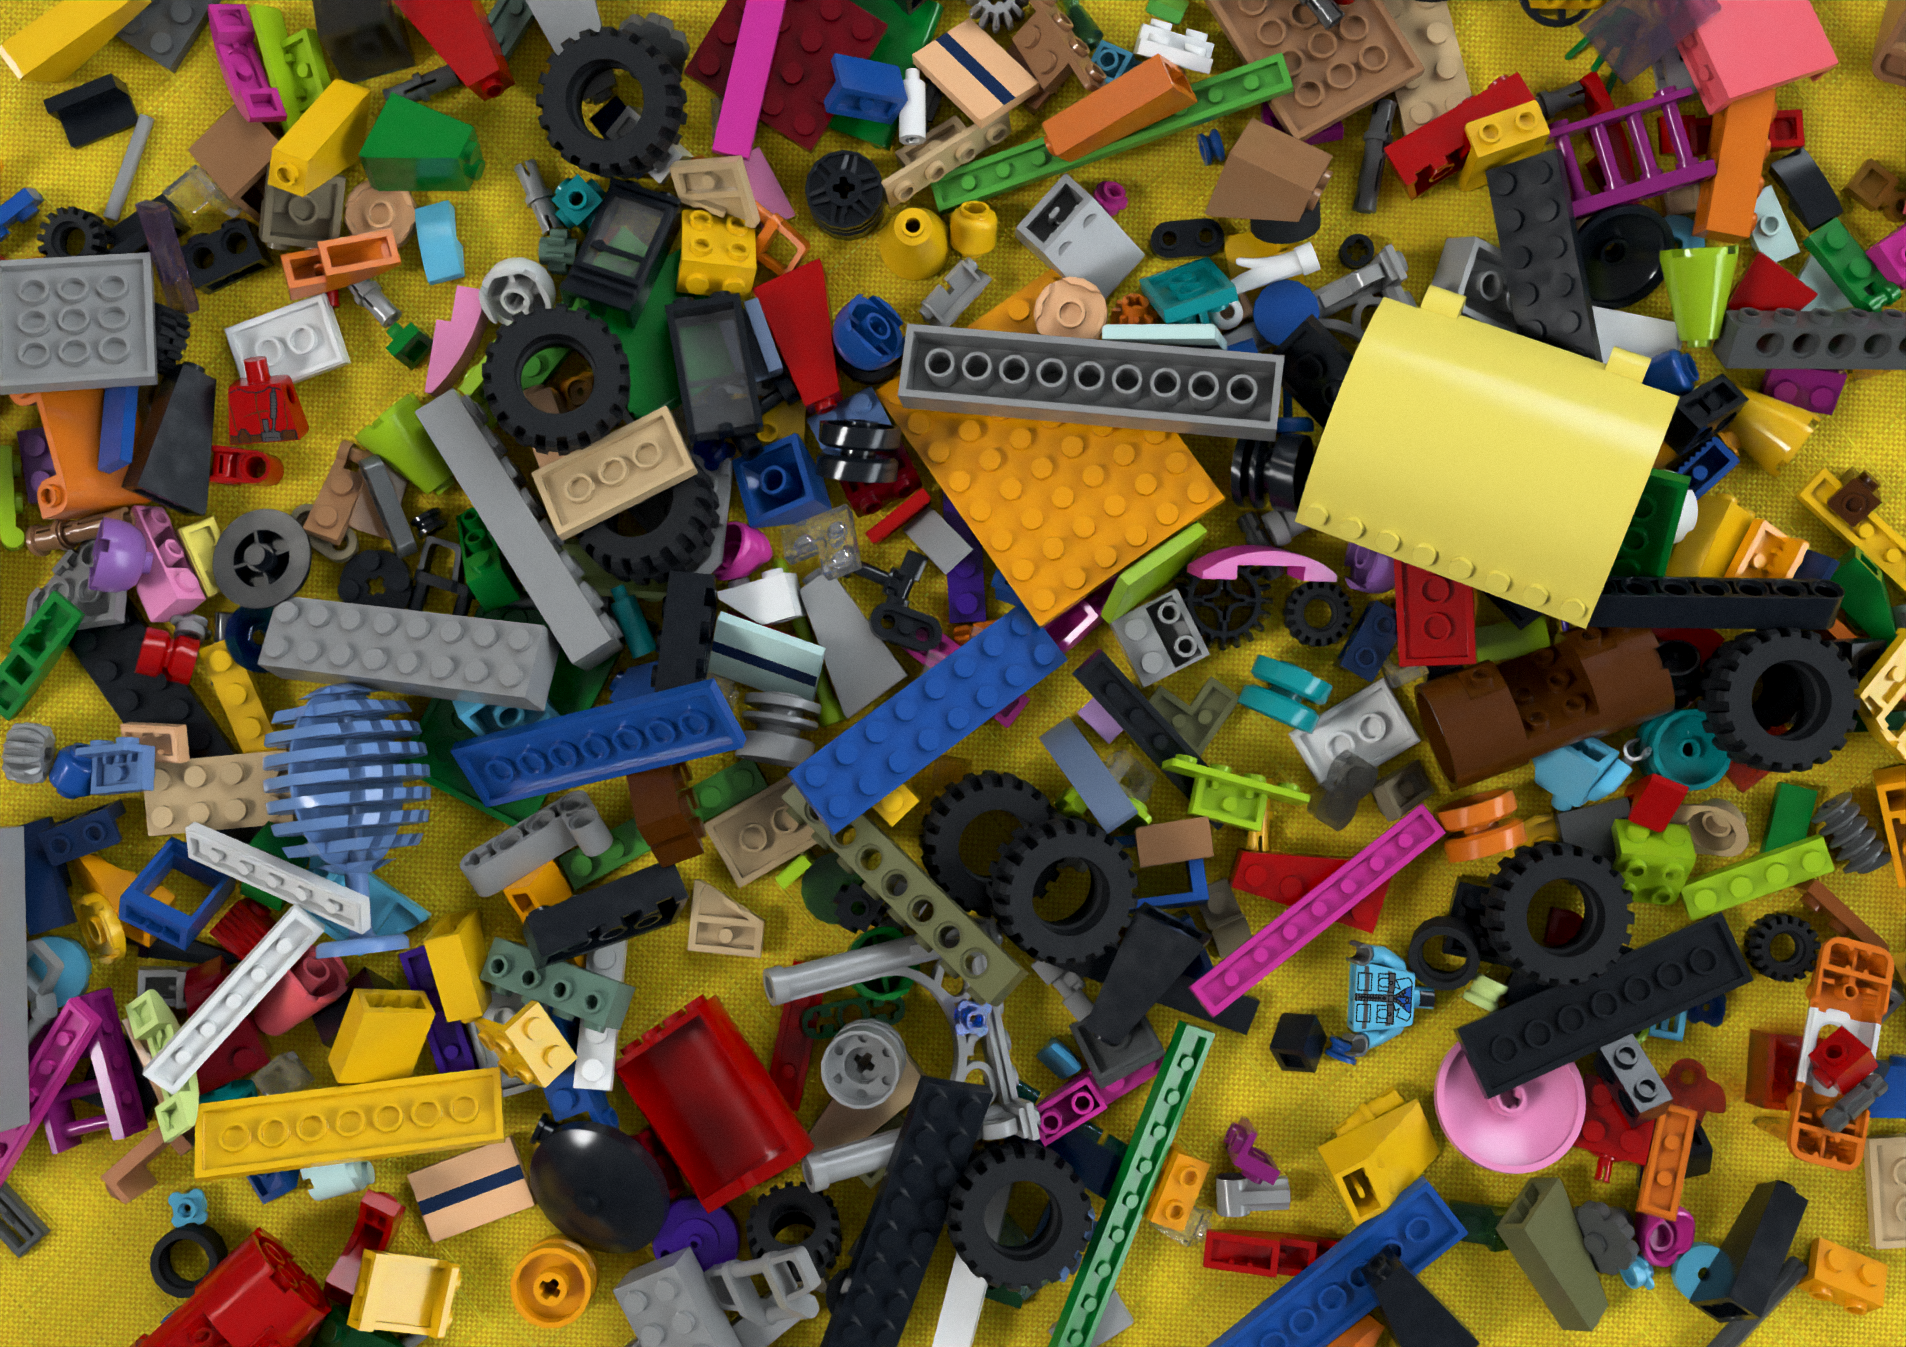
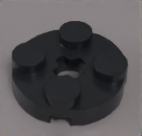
(370, 565)

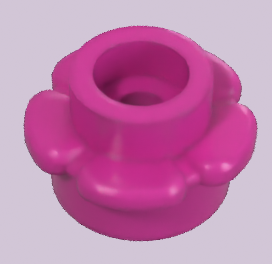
(1110, 197)

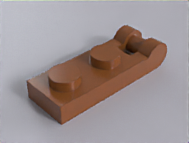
(1842, 919)

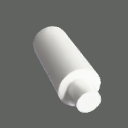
(913, 115)

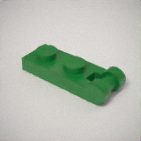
(1851, 268)

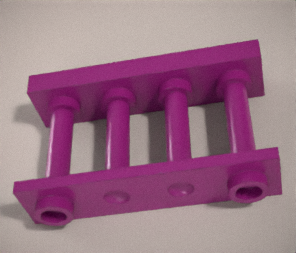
(1652, 180)
(113, 1081)

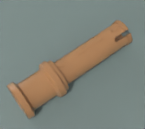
(67, 533)

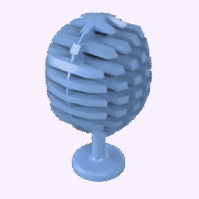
(347, 791)

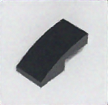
(1808, 189)

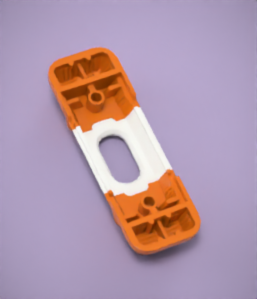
(1848, 991)

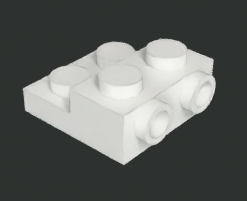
(1185, 50)

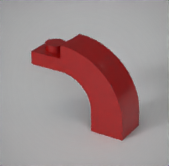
(375, 1230)

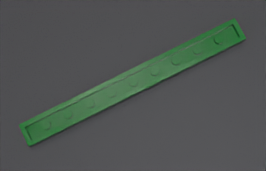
(1133, 1186)

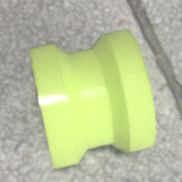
(1485, 992)

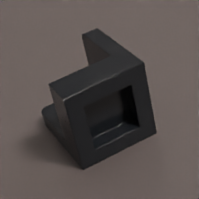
(1298, 1042)

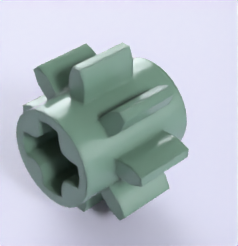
(558, 251)

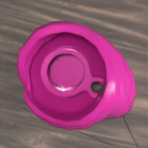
(743, 553)
(1662, 1239)

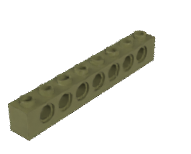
(1002, 971)

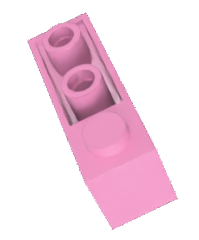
(171, 583)

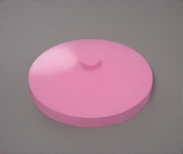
(1515, 1129)

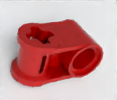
(239, 467)

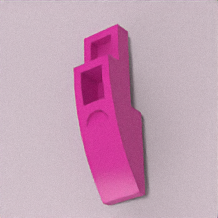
(1083, 1099)

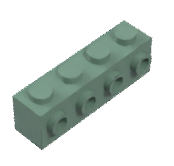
(562, 986)

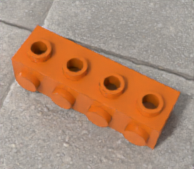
(1738, 149)

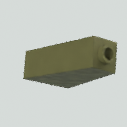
(1552, 1254)

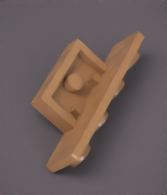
(1054, 49)

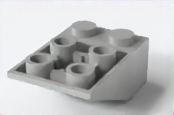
(1078, 237)

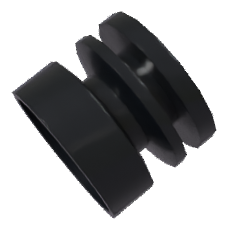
(865, 205)
(1271, 472)

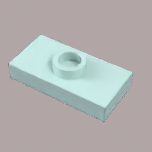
(1772, 230)

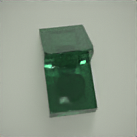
(1480, 1222)

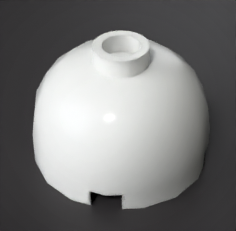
(515, 287)

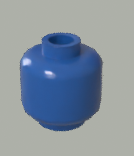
(1672, 373)
(71, 773)

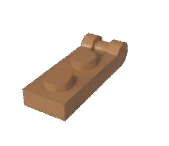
(337, 496)

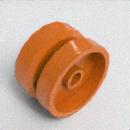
(1481, 825)

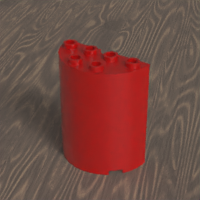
(712, 1103)

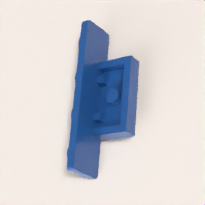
(569, 1101)

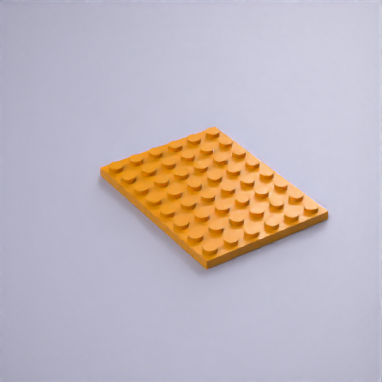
(1055, 499)

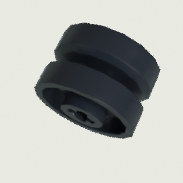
(858, 456)

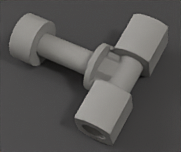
(1068, 985)

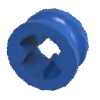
(1211, 147)
(1338, 1048)

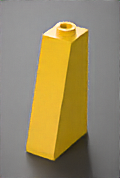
(66, 37)
(322, 139)

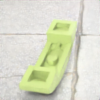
(156, 1023)

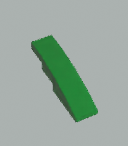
(36, 652)

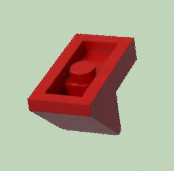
(1654, 801)

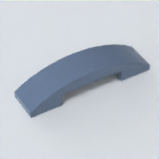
(1088, 775)

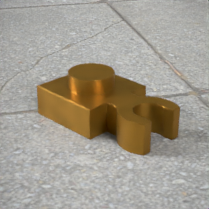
(1873, 187)

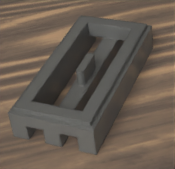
(22, 1218)

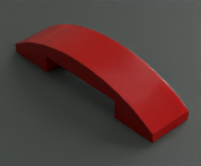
(1784, 133)

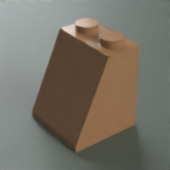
(237, 158)
(1270, 177)

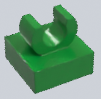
(409, 344)

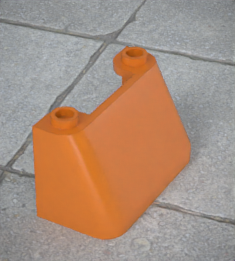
(73, 435)

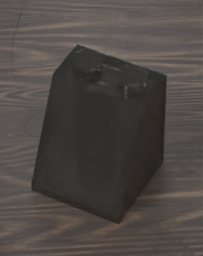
(363, 37)

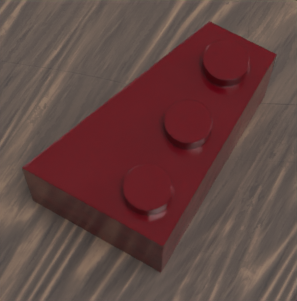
(243, 1049)

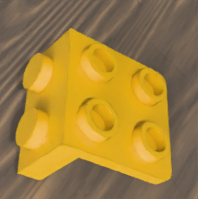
(716, 255)
(527, 1045)

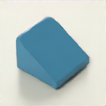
(1059, 1058)

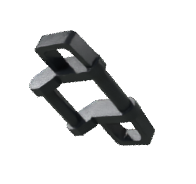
(425, 579)

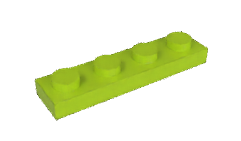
(1756, 877)

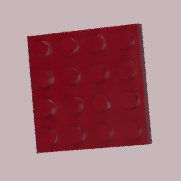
(801, 62)

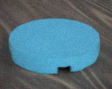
(76, 967)

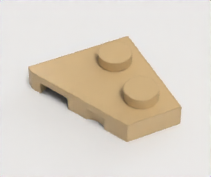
(717, 186)
(723, 924)

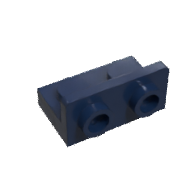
(1369, 641)
(82, 833)

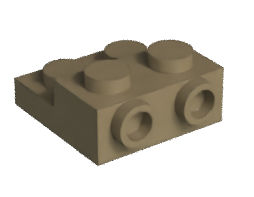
(300, 220)

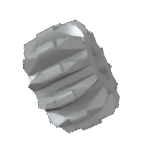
(997, 14)
(28, 753)

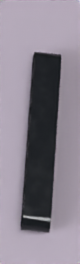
(1717, 603)

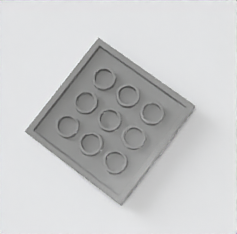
(77, 323)

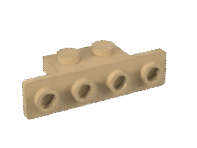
(943, 151)

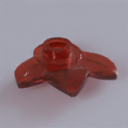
(1700, 1095)

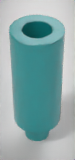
(632, 622)

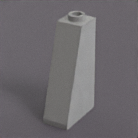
(566, 19)
(855, 658)

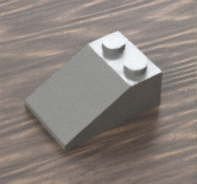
(1477, 271)

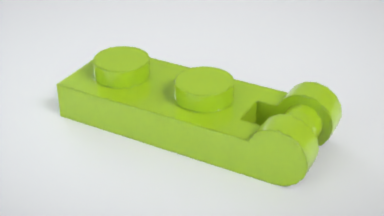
(10, 501)

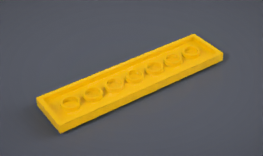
(348, 1124)

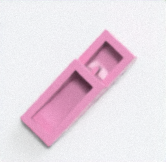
(455, 341)

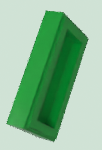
(1788, 816)

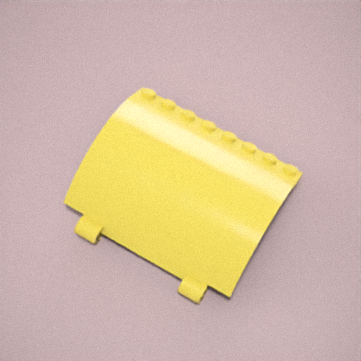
(1487, 455)

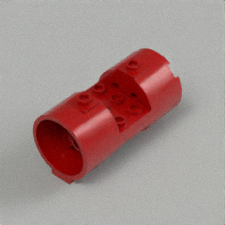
(247, 1302)

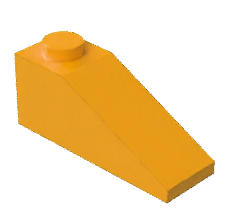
(1891, 793)
(539, 889)

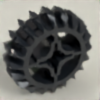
(1222, 618)

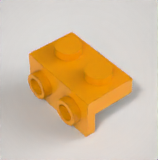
(1767, 553)
(1176, 1189)
(1844, 1278)

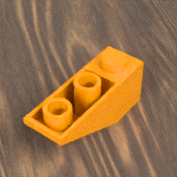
(111, 883)

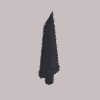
(196, 953)

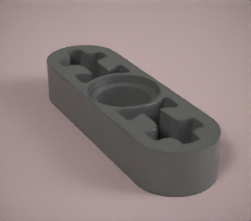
(388, 506)

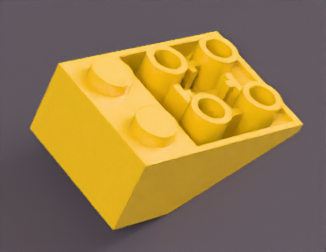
(1379, 1160)

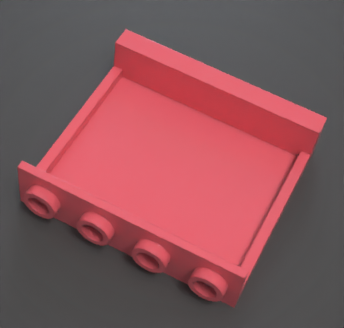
(1755, 49)

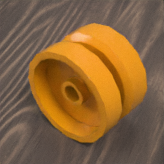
(540, 1297)

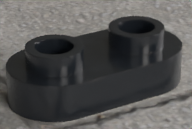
(1187, 239)
(906, 623)

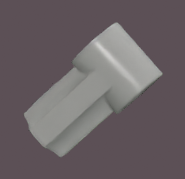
(1239, 1195)

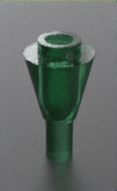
(1084, 25)

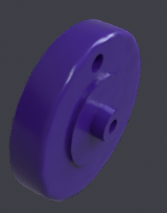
(711, 1236)

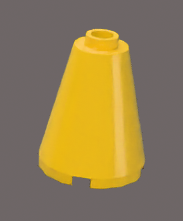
(915, 243)
(1772, 429)

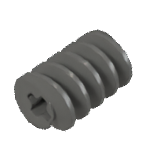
(1851, 834)

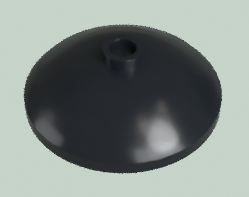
(1632, 264)

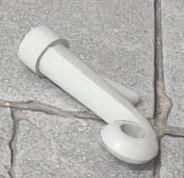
(1264, 272)

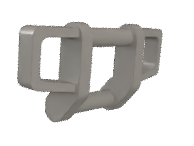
(39, 991)
(742, 1294)

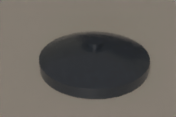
(600, 1187)

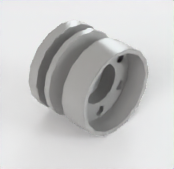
(778, 728)
(856, 1083)

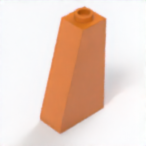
(1119, 109)

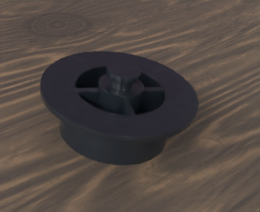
(262, 559)

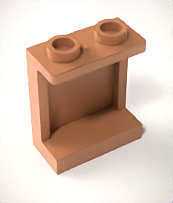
(130, 1175)

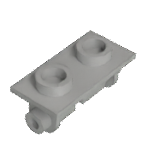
(965, 283)

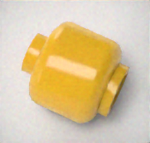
(973, 229)

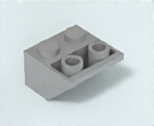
(1159, 638)

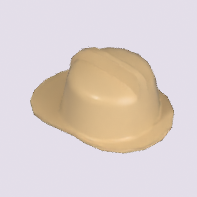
(1715, 827)

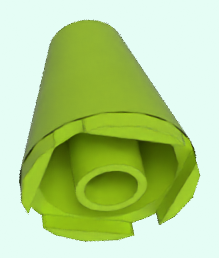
(1699, 290)
(407, 447)

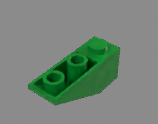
(484, 564)
(1865, 595)

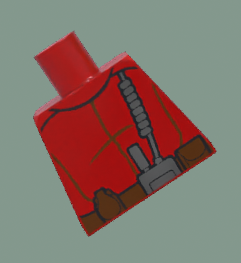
(264, 407)

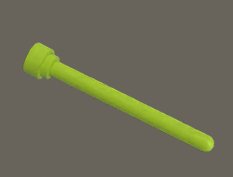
(831, 709)

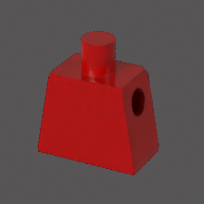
(1769, 287)

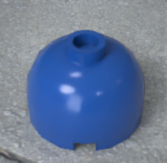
(868, 333)

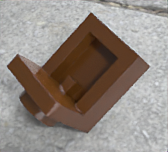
(1856, 496)

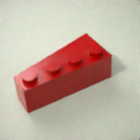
(1442, 145)
(1290, 876)

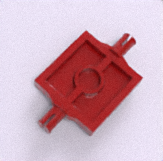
(1608, 1133)

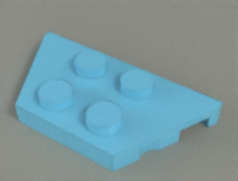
(390, 908)

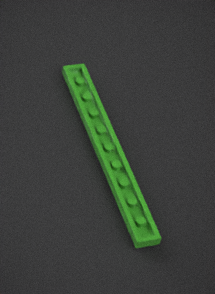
(1034, 162)

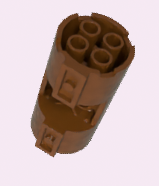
(1508, 713)

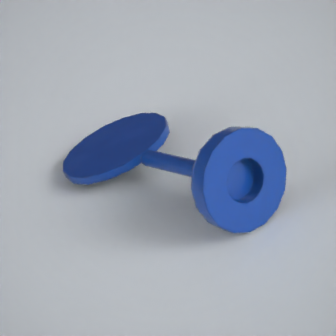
(1276, 315)

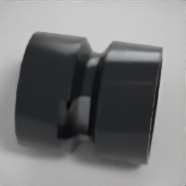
(1684, 668)

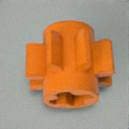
(1133, 310)

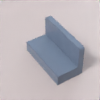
(761, 345)

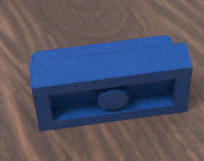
(866, 89)

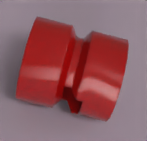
(167, 656)

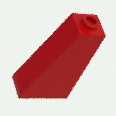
(464, 40)
(802, 325)

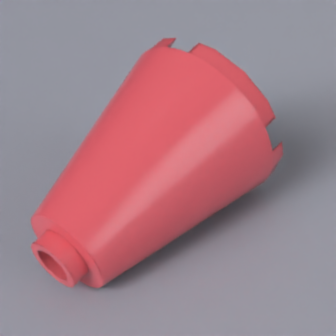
(301, 993)

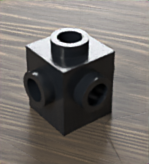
(847, 917)

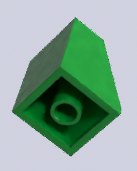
(420, 150)

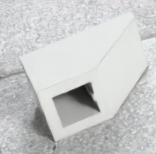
(767, 600)

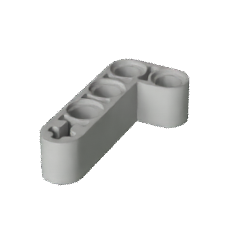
(535, 842)

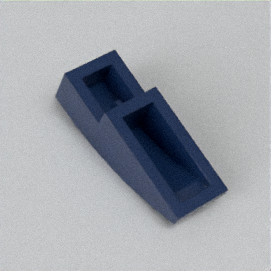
(45, 885)

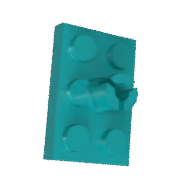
(1189, 292)

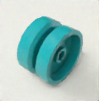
(1286, 690)
(1681, 750)

